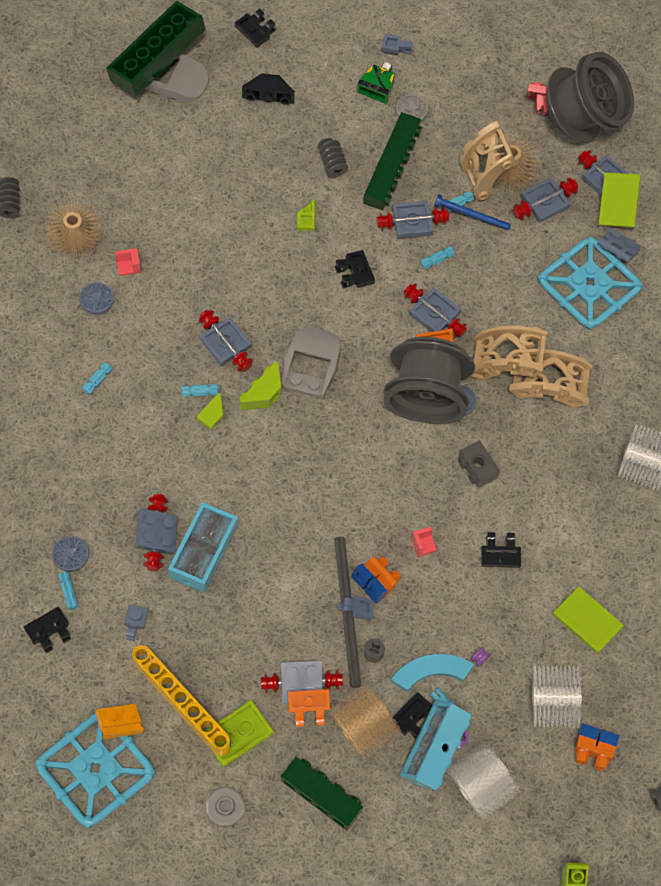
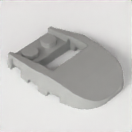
(186, 82)
(315, 343)

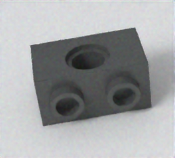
(478, 454)

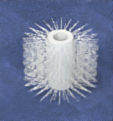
(643, 456)
(559, 696)
(483, 780)

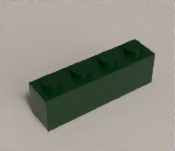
(321, 793)

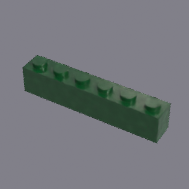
(392, 161)

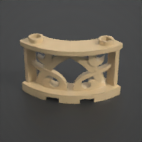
(495, 166)
(519, 335)
(568, 365)

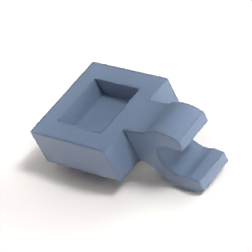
(393, 44)
(361, 607)
(135, 619)

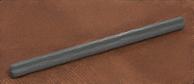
(348, 619)

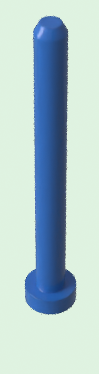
(472, 213)

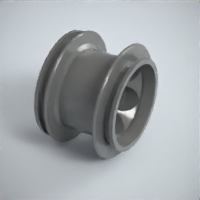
(590, 97)
(429, 381)

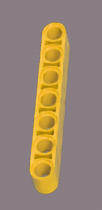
(185, 708)

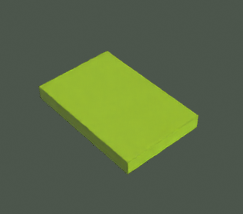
(619, 200)
(588, 620)
(245, 730)

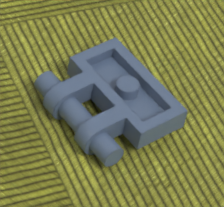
(619, 245)

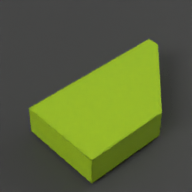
(306, 218)
(211, 413)

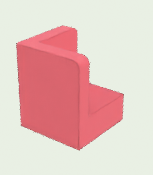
(128, 261)
(423, 542)

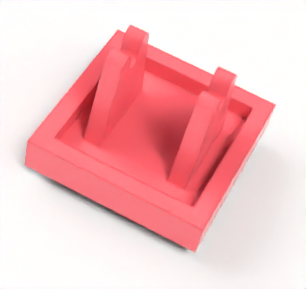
(538, 93)

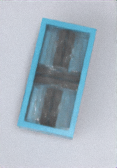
(203, 547)
(435, 745)

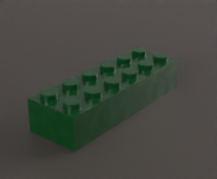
(156, 48)

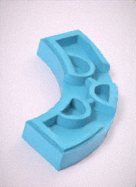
(431, 665)

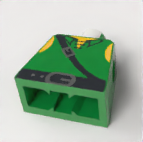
(377, 83)

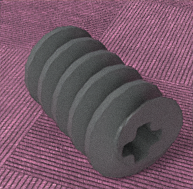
(332, 157)
(9, 197)

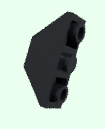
(268, 89)

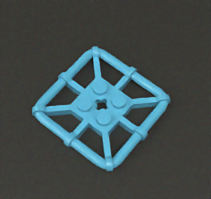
(589, 293)
(94, 782)

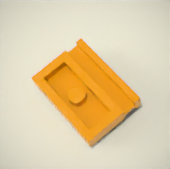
(119, 721)

